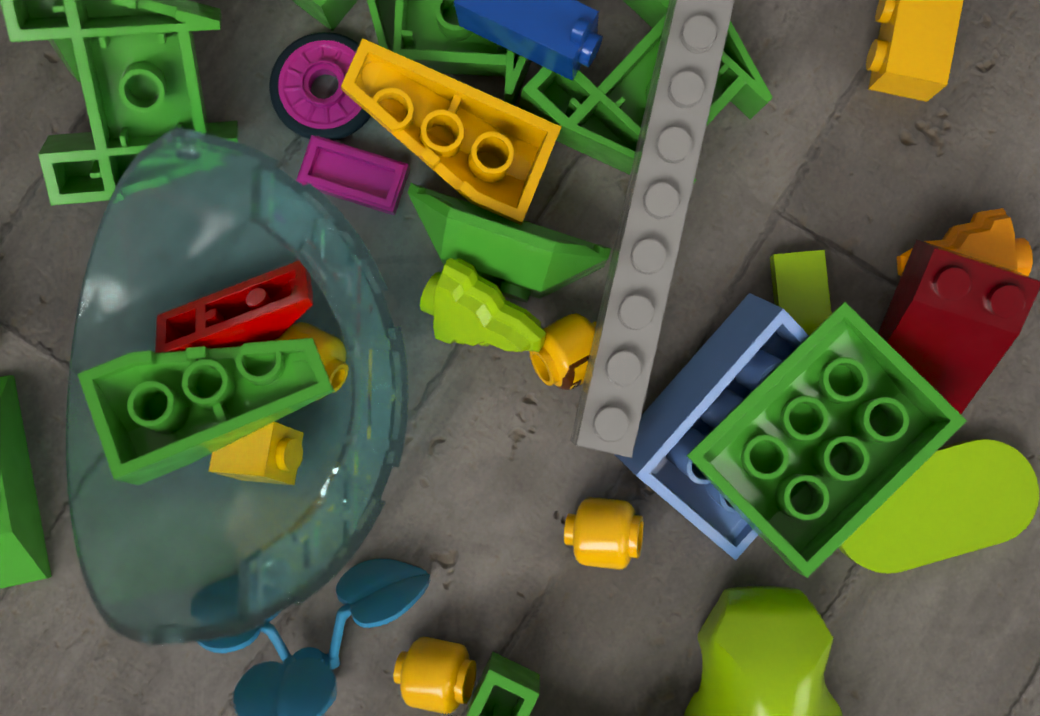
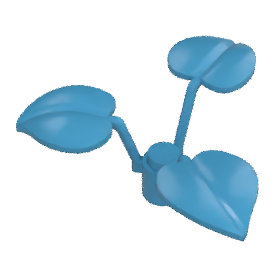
(305, 683)

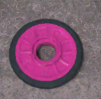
(292, 84)

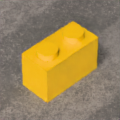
(913, 47)

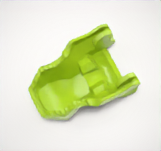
(763, 656)

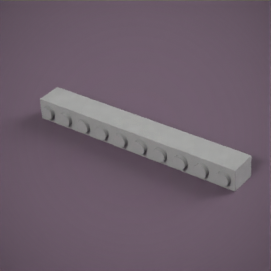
(651, 225)

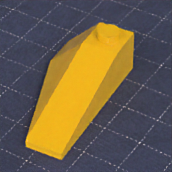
(463, 134)

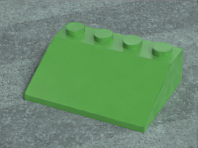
(825, 440)

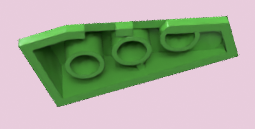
(186, 404)

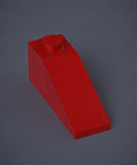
(239, 314)

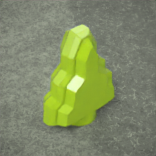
(476, 312)

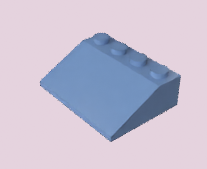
(696, 401)

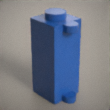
(544, 31)

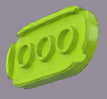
(951, 506)

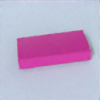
(353, 174)

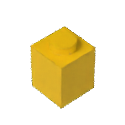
(262, 456)

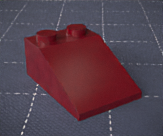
(956, 318)

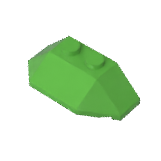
(517, 257)
(21, 530)

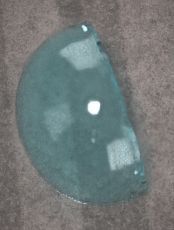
(194, 547)

